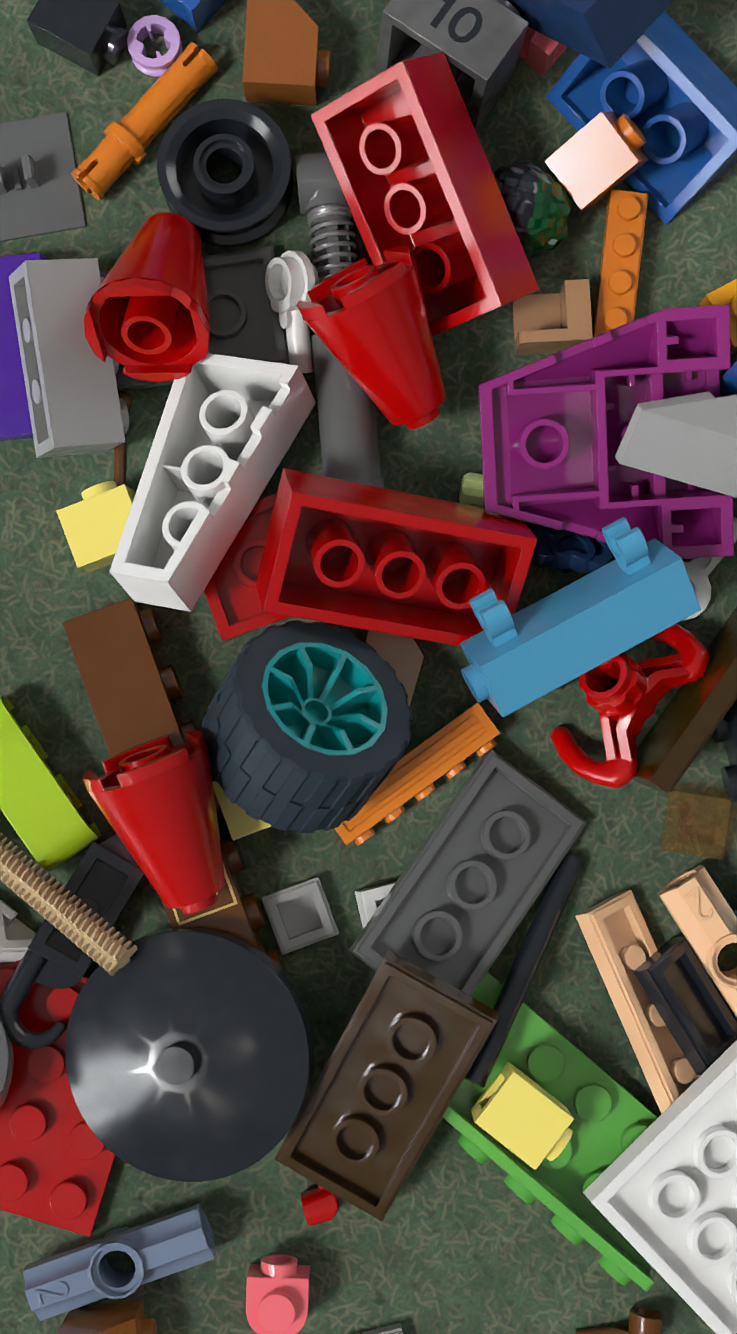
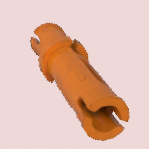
(140, 126)

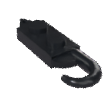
(106, 884)

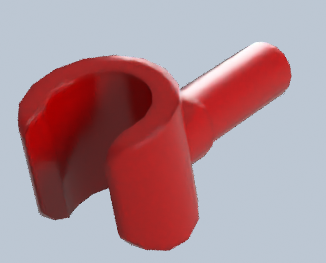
(319, 1205)

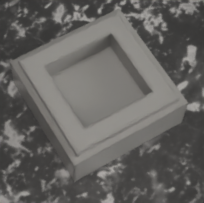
(300, 915)

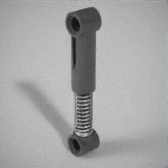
(344, 409)

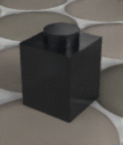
(81, 31)

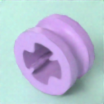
(147, 27)

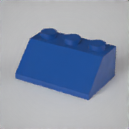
(675, 101)

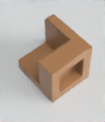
(553, 320)

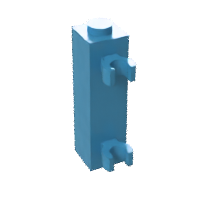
(579, 624)

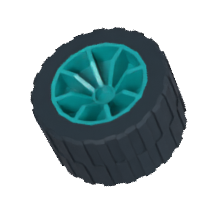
(306, 726)

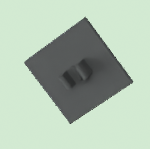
(36, 178)

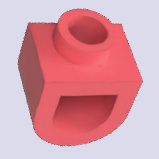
(277, 1295)

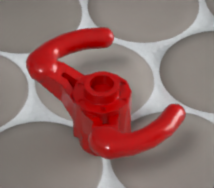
(625, 698)

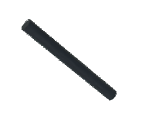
(526, 965)

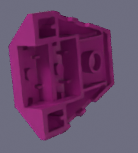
(561, 419)

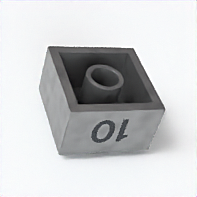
(476, 36)

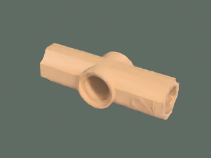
(705, 922)

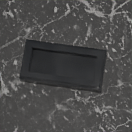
(688, 1003)

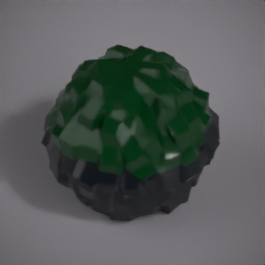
(536, 206)

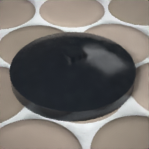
(190, 1055)

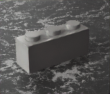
(67, 386)

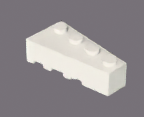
(205, 474)

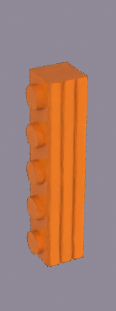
(620, 260)
(419, 768)

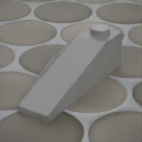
(685, 440)

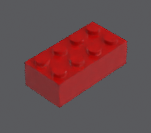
(426, 185)
(387, 558)

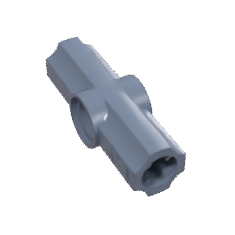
(85, 1276)

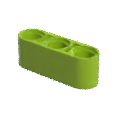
(36, 800)

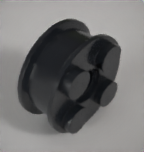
(221, 134)

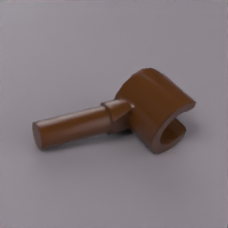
(640, 1322)

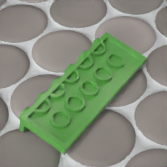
(603, 1128)

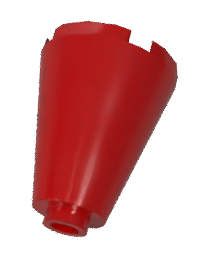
(153, 303)
(381, 335)
(166, 817)

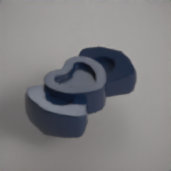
(569, 551)

